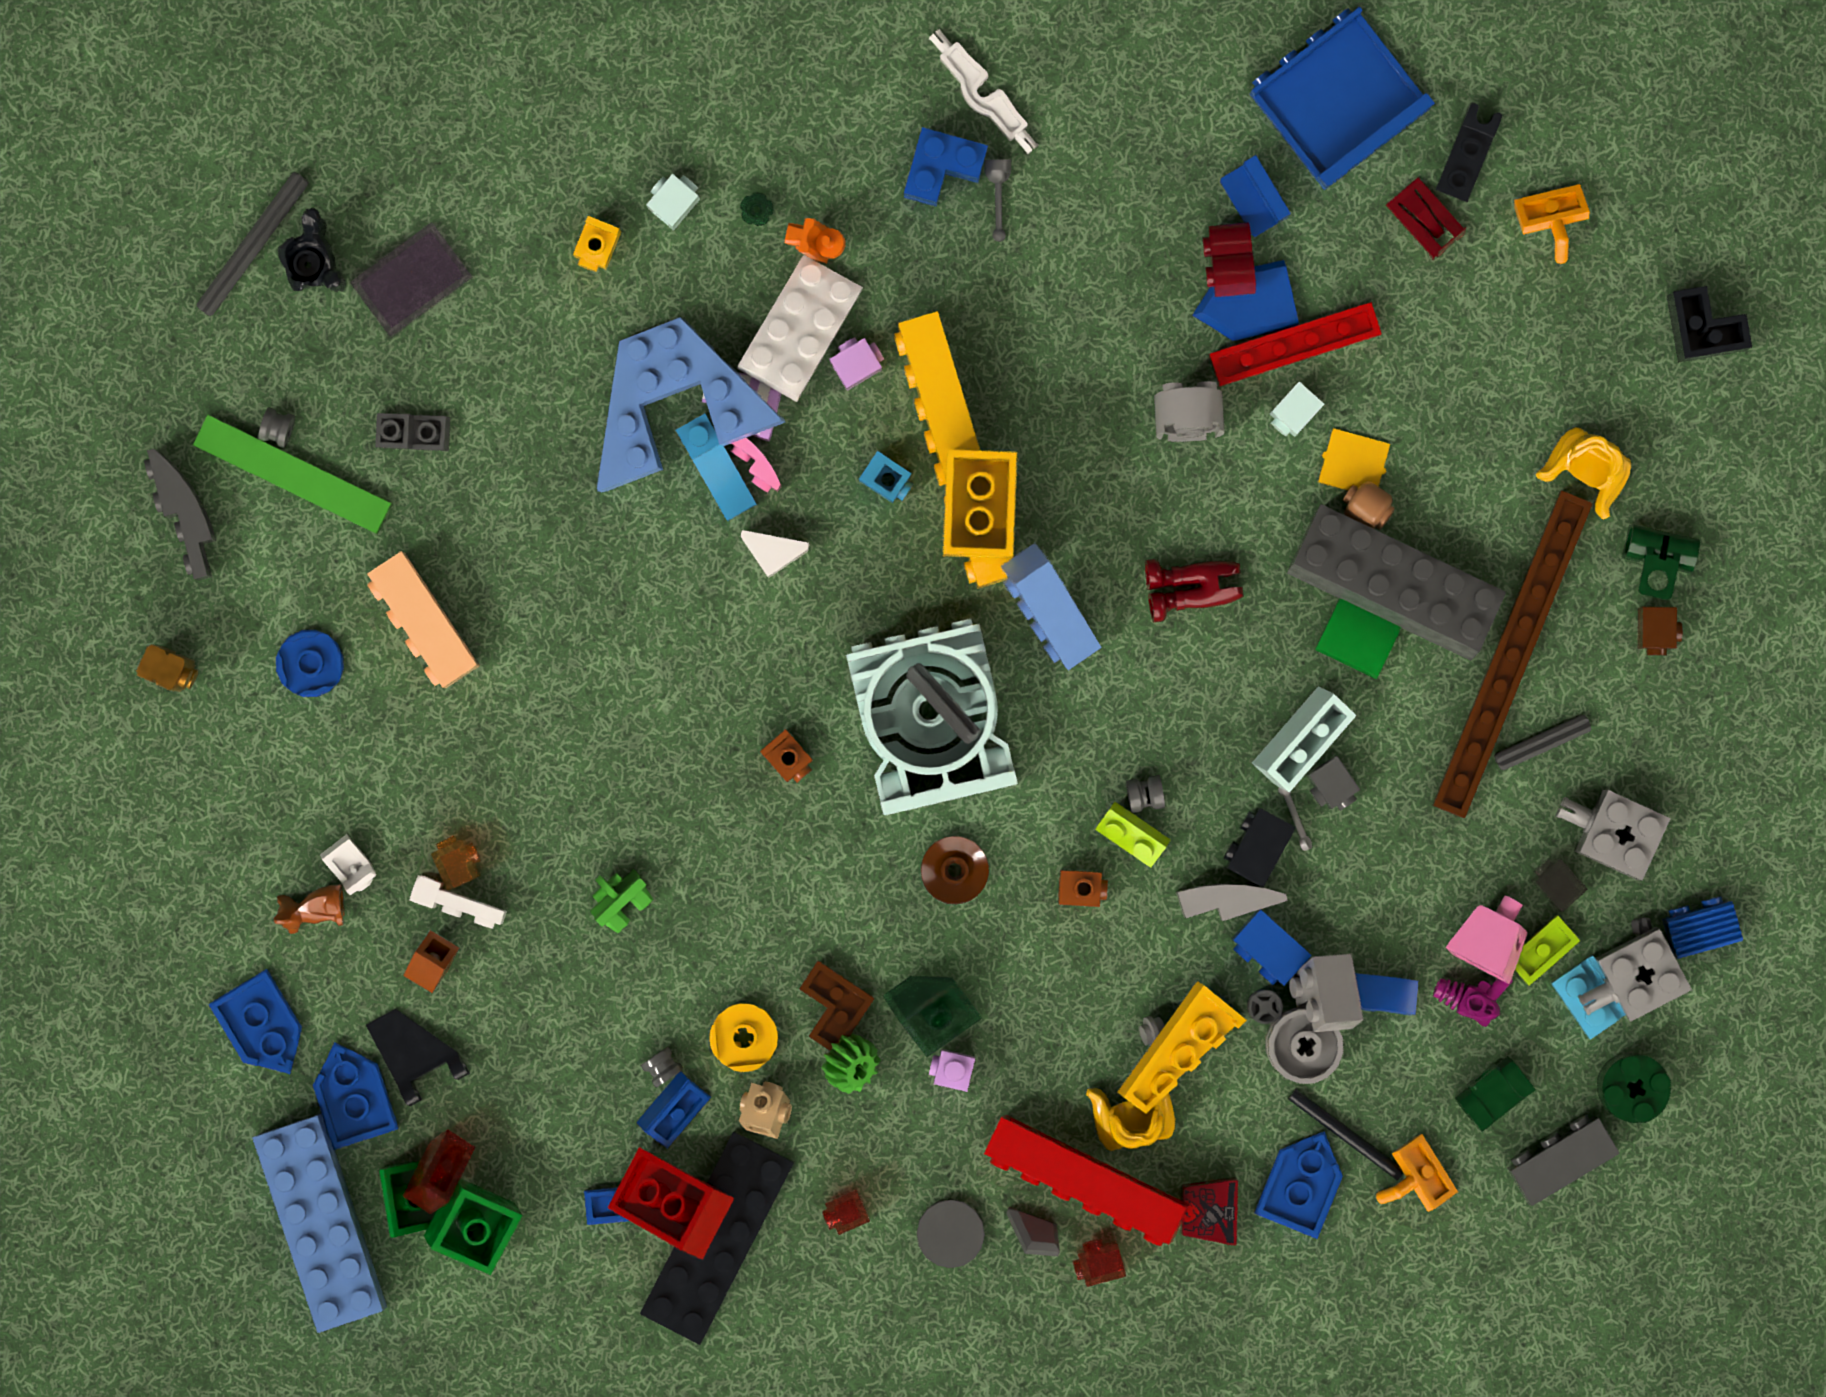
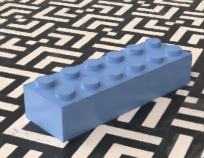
(319, 1223)

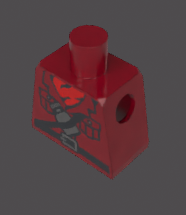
(1211, 1210)

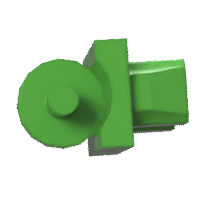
(615, 895)

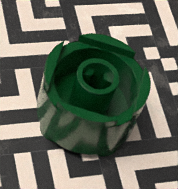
(1653, 1085)

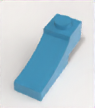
(716, 467)

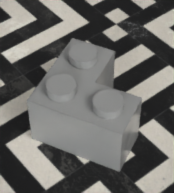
(1328, 992)

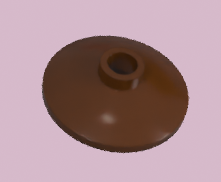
(973, 870)

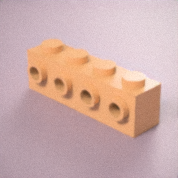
(423, 620)

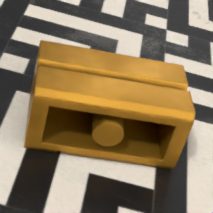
(167, 668)

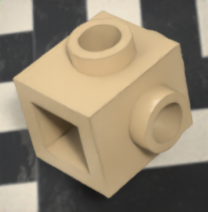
(765, 1109)

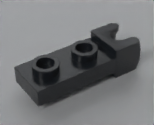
(1467, 155)

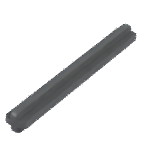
(252, 244)

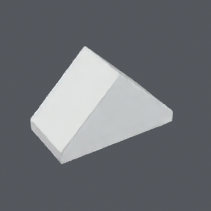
(773, 552)

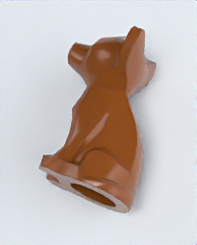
(317, 907)

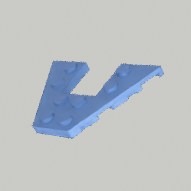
(659, 366)

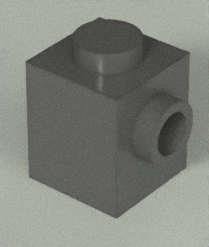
(1333, 785)

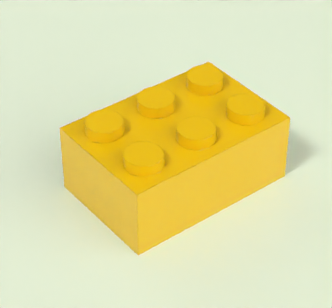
(980, 504)

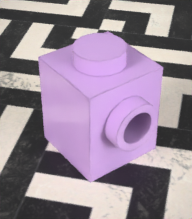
(856, 362)
(952, 1069)

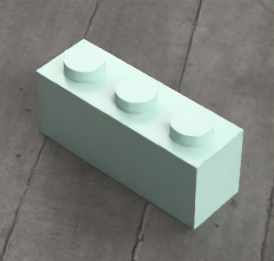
(1304, 739)

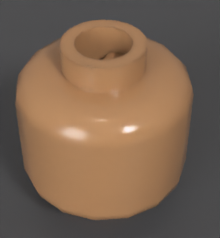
(1369, 505)

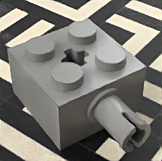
(1599, 829)
(1621, 967)

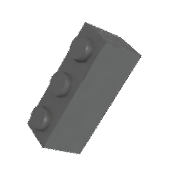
(1562, 1159)

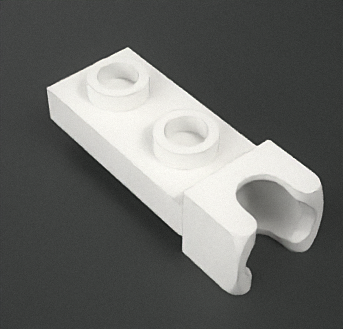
(430, 892)

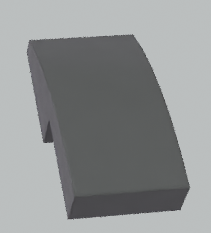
(412, 432)

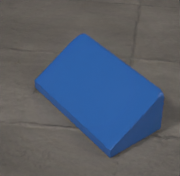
(673, 1110)

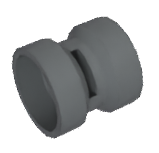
(1137, 794)

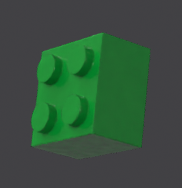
(473, 1226)

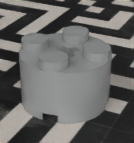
(1189, 411)

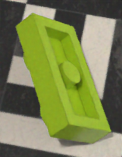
(1132, 834)
(1545, 949)

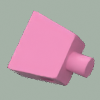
(1491, 939)

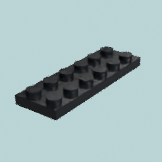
(694, 1288)

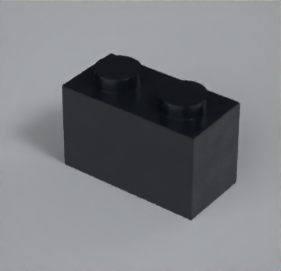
(1259, 846)

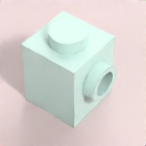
(673, 199)

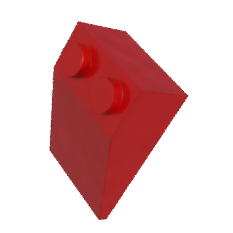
(670, 1203)

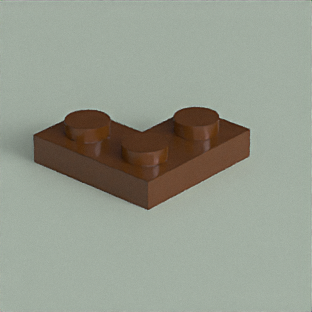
(843, 1000)

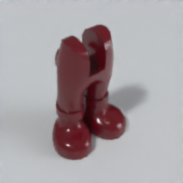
(1201, 573)

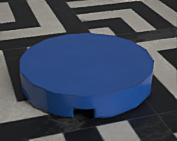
(317, 671)

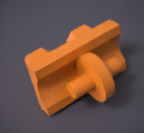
(815, 240)

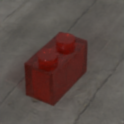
(439, 1171)

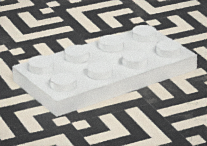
(800, 328)

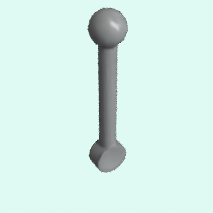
(1305, 841)

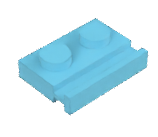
(1578, 981)

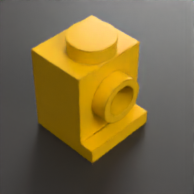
(606, 234)

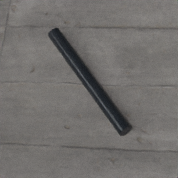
(1346, 1134)

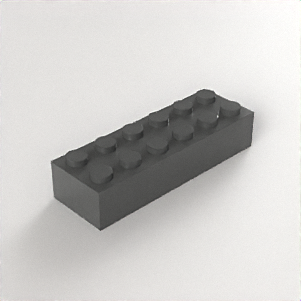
(1396, 582)

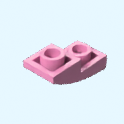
(761, 469)

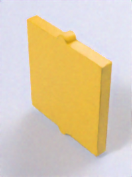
(1352, 460)

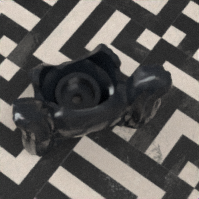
(311, 248)

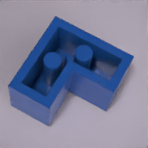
(942, 155)

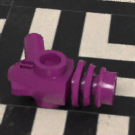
(1473, 1002)

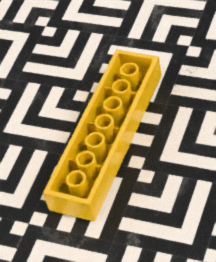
(945, 411)

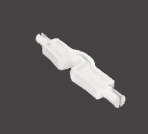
(971, 77)

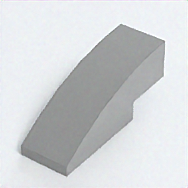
(1228, 899)

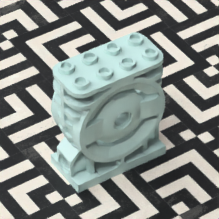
(874, 674)

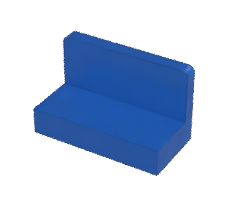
(1255, 196)

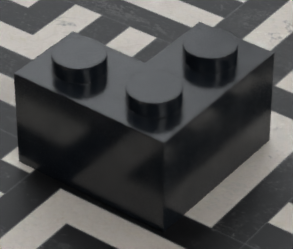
(1698, 333)

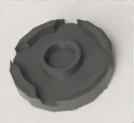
(950, 1233)

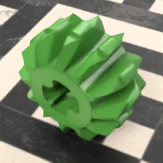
(851, 1063)

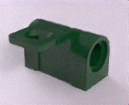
(1660, 552)
(1494, 1093)

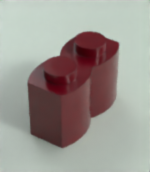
(1231, 260)

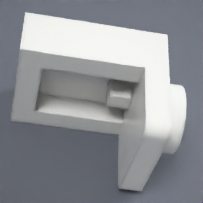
(349, 865)

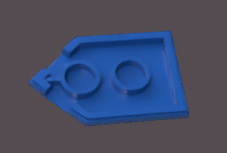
(1252, 314)
(260, 1023)
(353, 1098)
(1301, 1186)

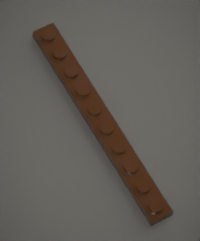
(1512, 654)

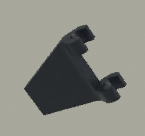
(412, 1052)

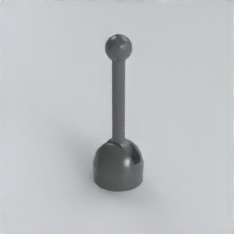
(998, 172)

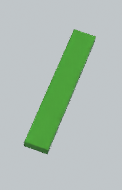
(292, 474)

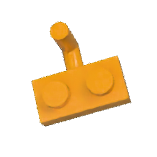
(1553, 211)
(1422, 1174)

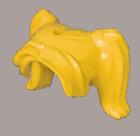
(1592, 462)
(1129, 1126)

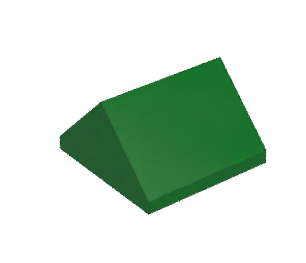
(401, 1213)

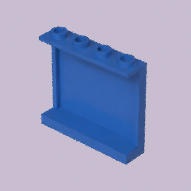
(1339, 98)

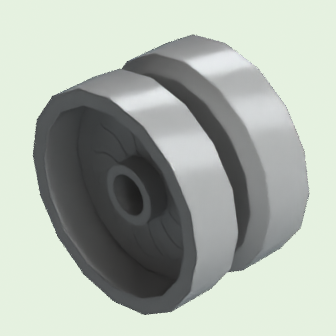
(1302, 1066)

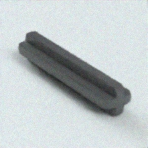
(943, 703)
(1543, 742)

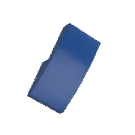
(1387, 994)

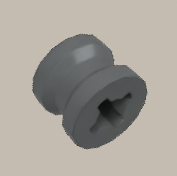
(276, 427)
(1268, 1010)
(662, 1067)

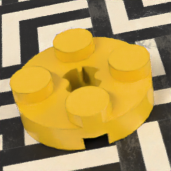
(730, 1051)

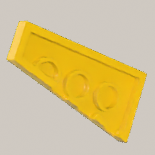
(1187, 1036)

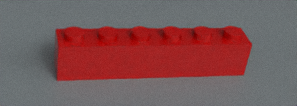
(1086, 1180)

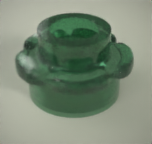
(759, 200)

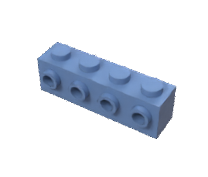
(1050, 606)

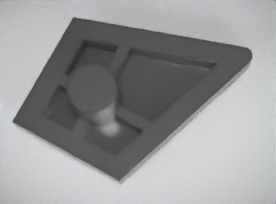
(1034, 1233)

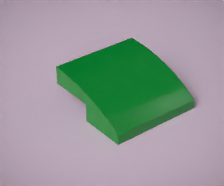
(1358, 638)

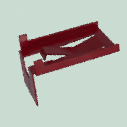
(1415, 205)

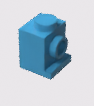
(877, 469)

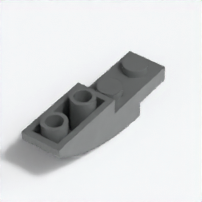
(178, 498)

